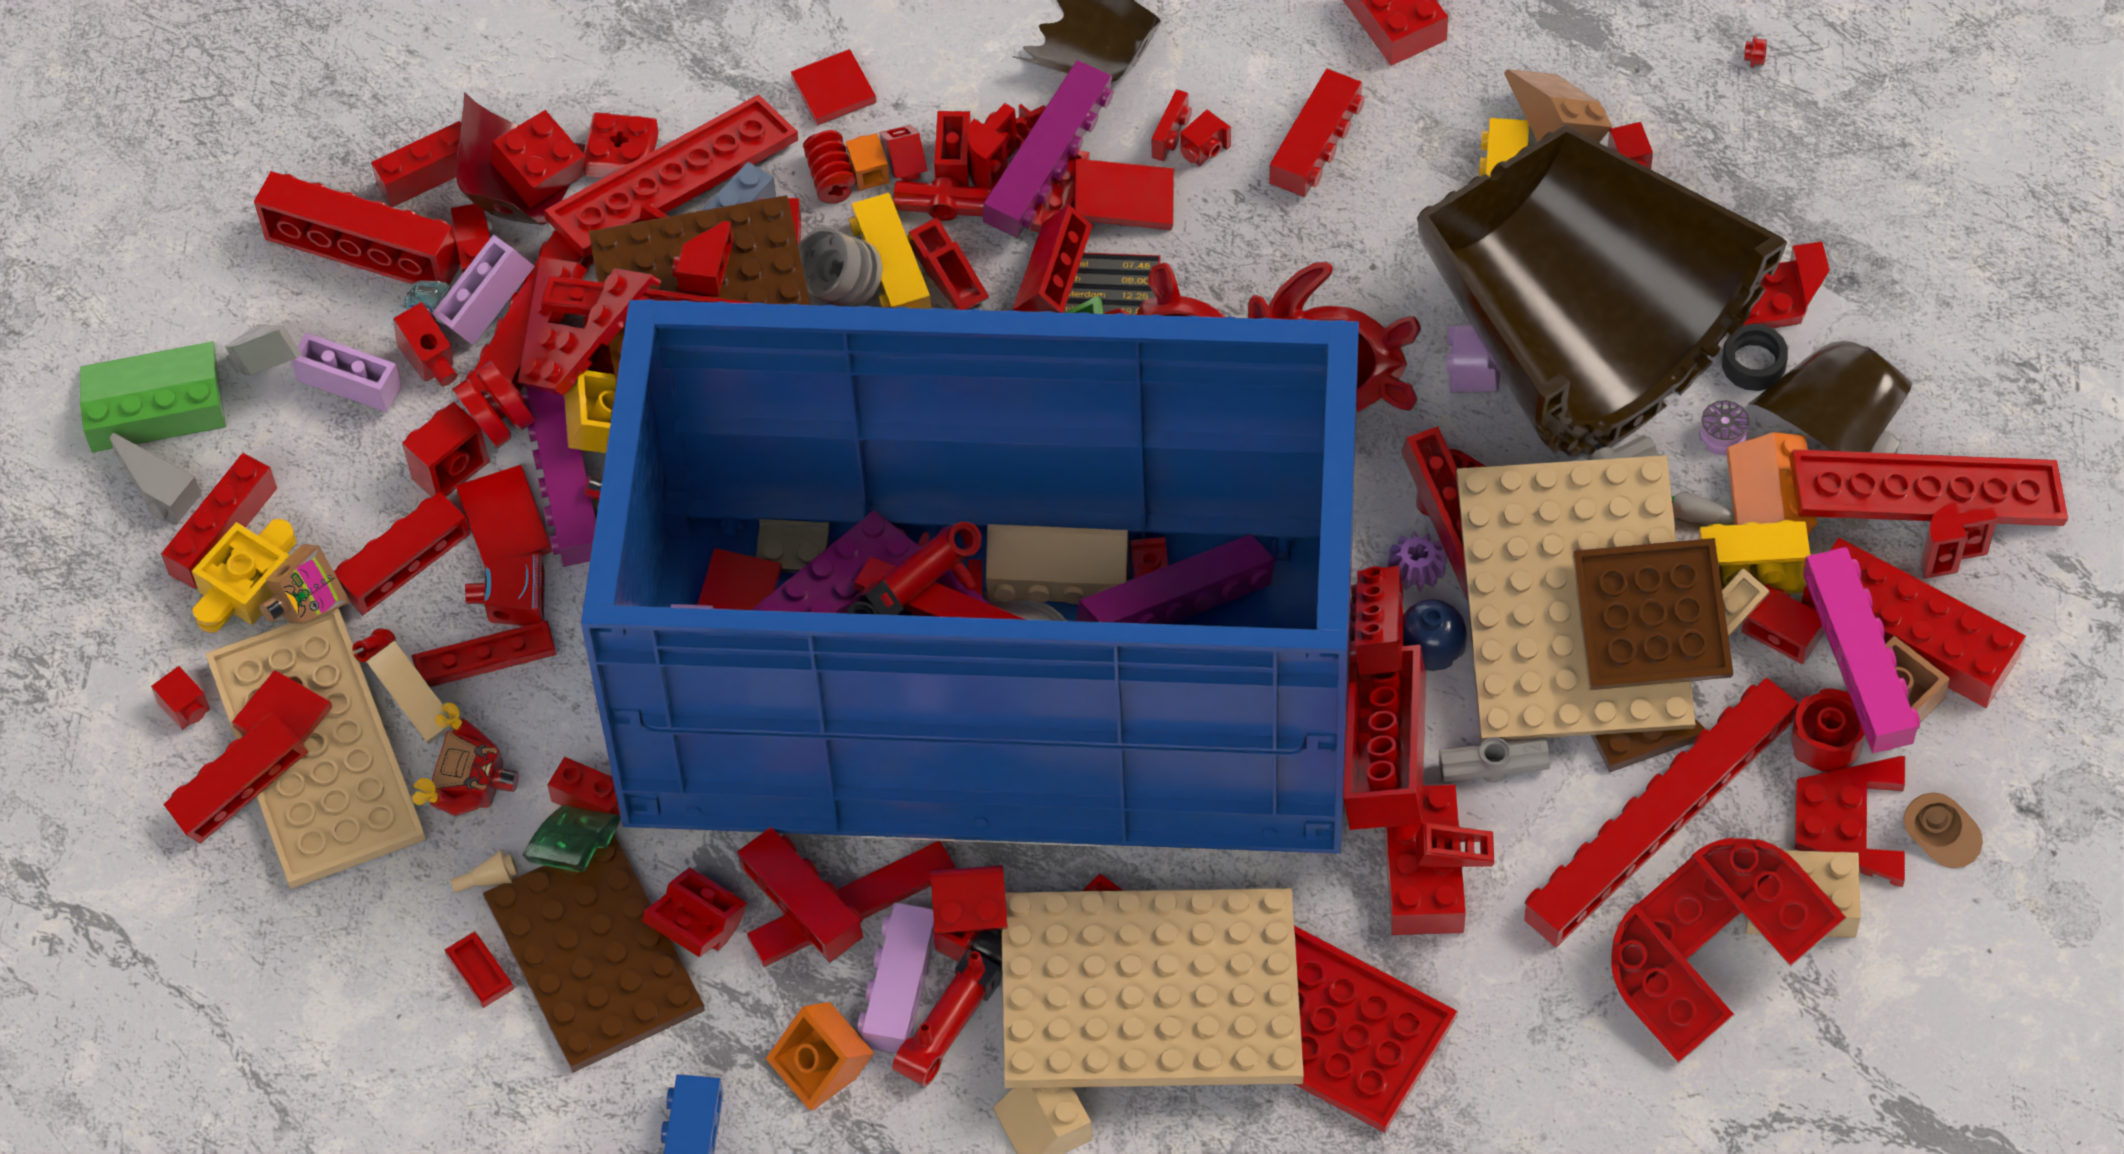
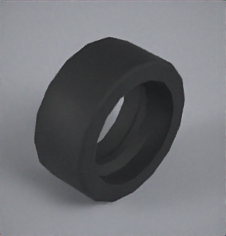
(1752, 378)

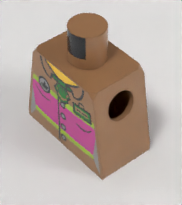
(303, 587)

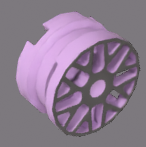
(1721, 419)

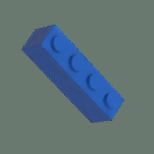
(693, 1115)

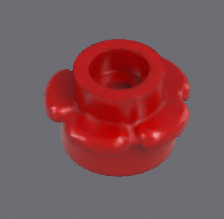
(1755, 51)

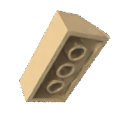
(1054, 562)

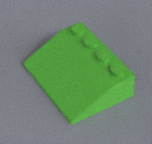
(151, 396)

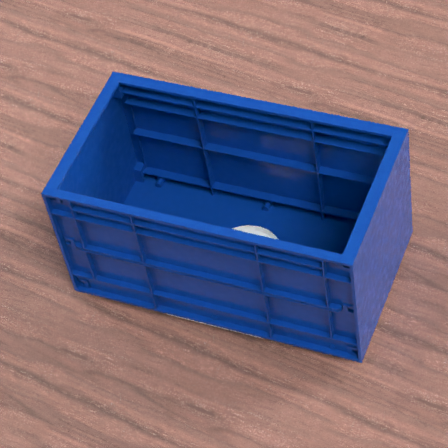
(962, 724)

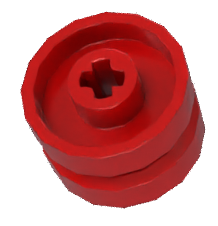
(494, 404)

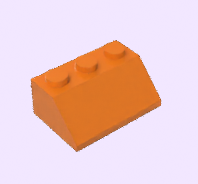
(1763, 479)

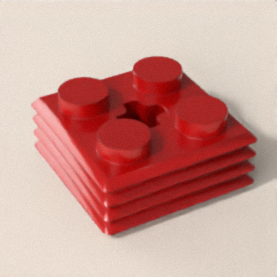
(617, 142)

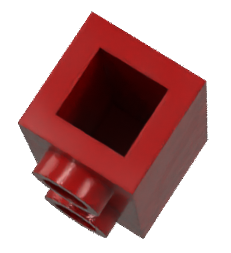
(583, 788)

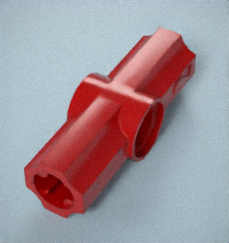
(941, 198)

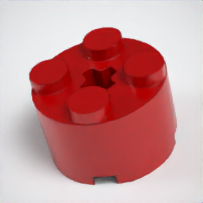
(1827, 731)

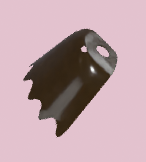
(1089, 31)

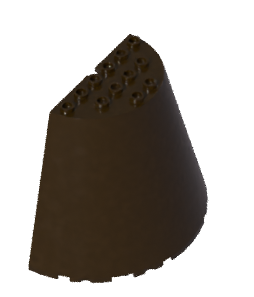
(1595, 283)

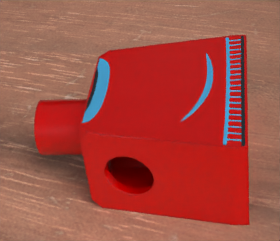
(511, 590)

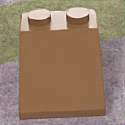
(1554, 102)

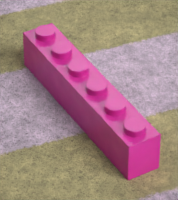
(1861, 650)

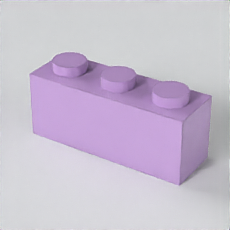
(483, 290)
(346, 372)

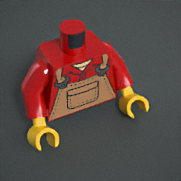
(466, 769)

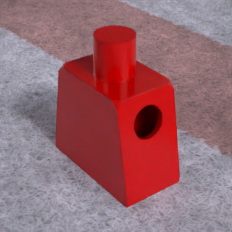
(424, 345)

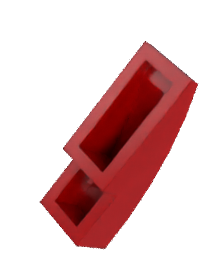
(947, 265)

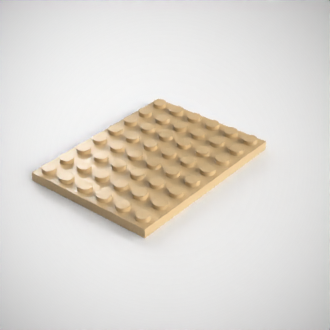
(1524, 596)
(1150, 988)

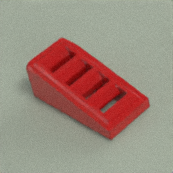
(1441, 857)

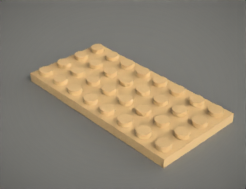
(347, 792)

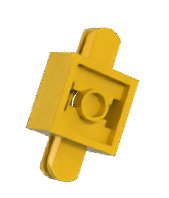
(227, 570)

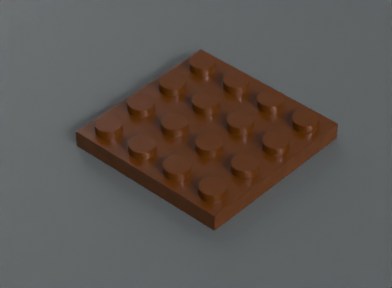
(1652, 614)

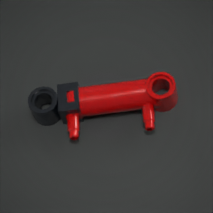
(919, 572)
(974, 981)

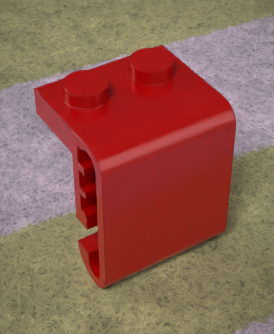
(968, 899)

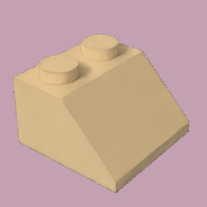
(1044, 1120)

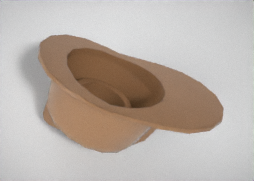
(1943, 830)

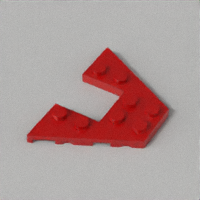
(560, 353)

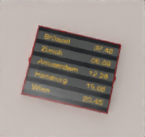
(1115, 279)

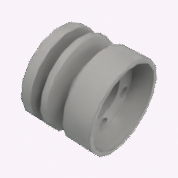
(839, 267)

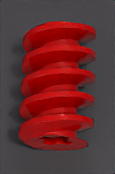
(829, 166)

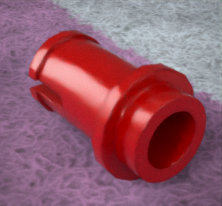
(373, 644)

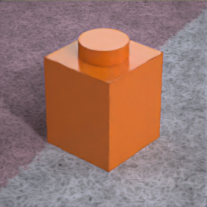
(867, 161)

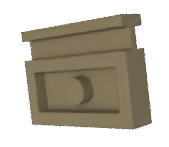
(791, 542)

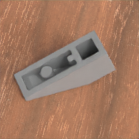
(261, 349)
(163, 486)

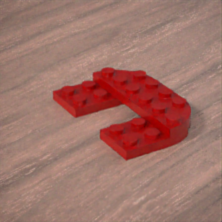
(1689, 911)

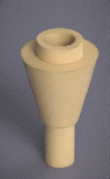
(493, 871)

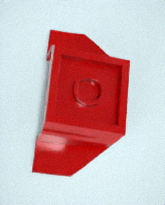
(1791, 287)

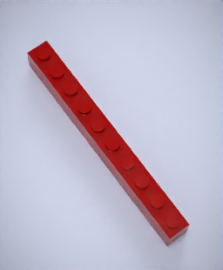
(1660, 811)

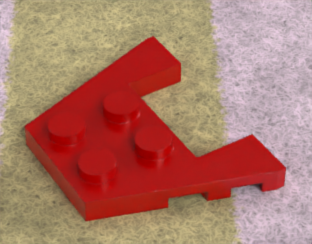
(1834, 814)

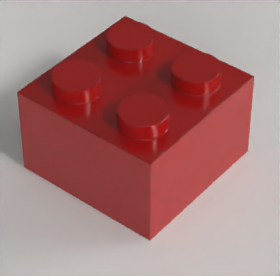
(537, 158)
(445, 451)

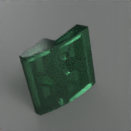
(571, 837)

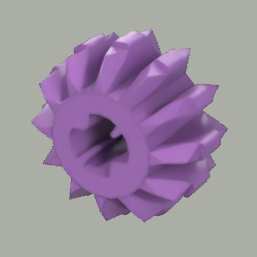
(1418, 560)

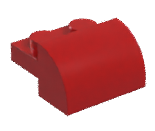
(991, 146)
(1956, 537)
(696, 913)

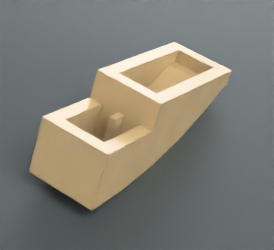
(409, 690)

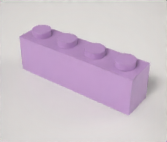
(899, 978)

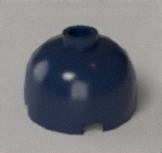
(1438, 630)

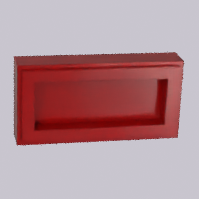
(479, 969)

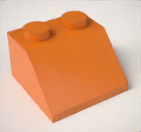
(819, 1054)

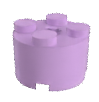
(1469, 362)

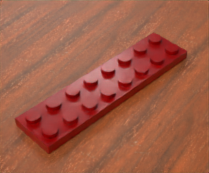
(674, 172)
(1919, 484)

